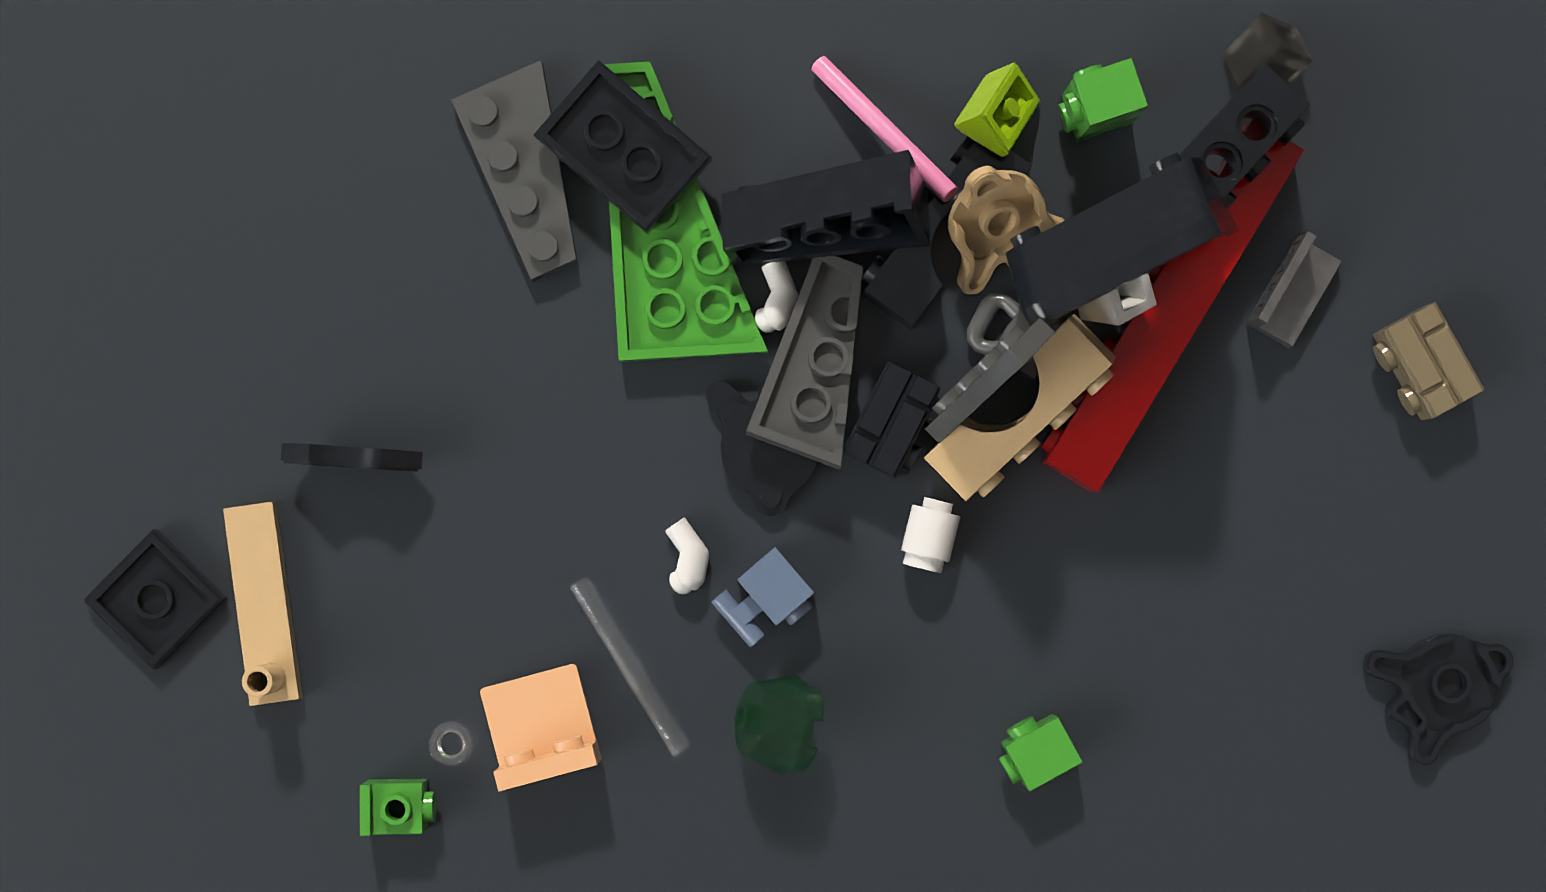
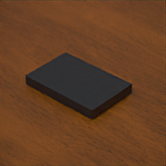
(623, 147)

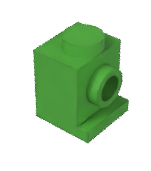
(413, 793)

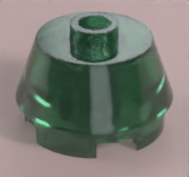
(777, 723)

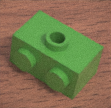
(1101, 100)

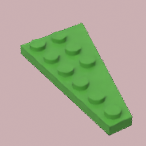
(676, 283)

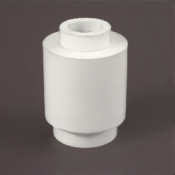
(930, 535)

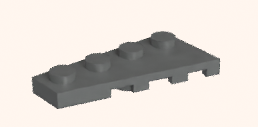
(519, 168)
(811, 373)
(987, 377)

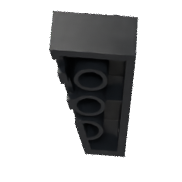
(828, 212)

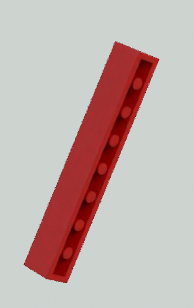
(1155, 339)

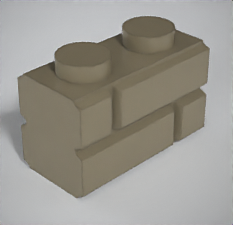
(1426, 362)

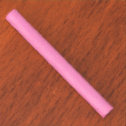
(882, 126)

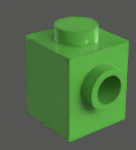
(1038, 751)

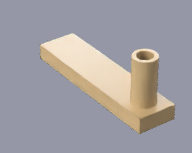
(262, 604)

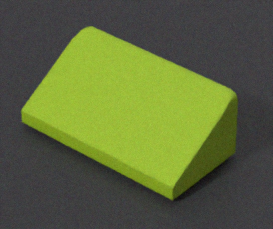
(999, 109)

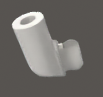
(781, 299)
(692, 559)

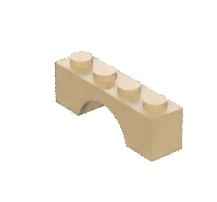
(977, 450)

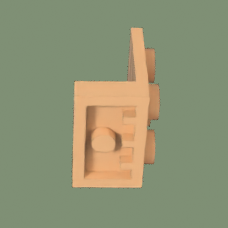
(540, 726)

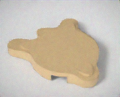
(988, 215)

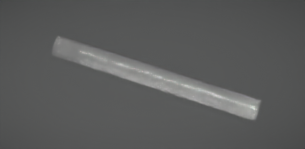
(629, 666)

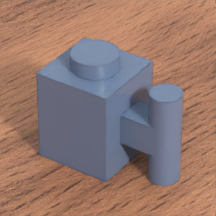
(771, 588)

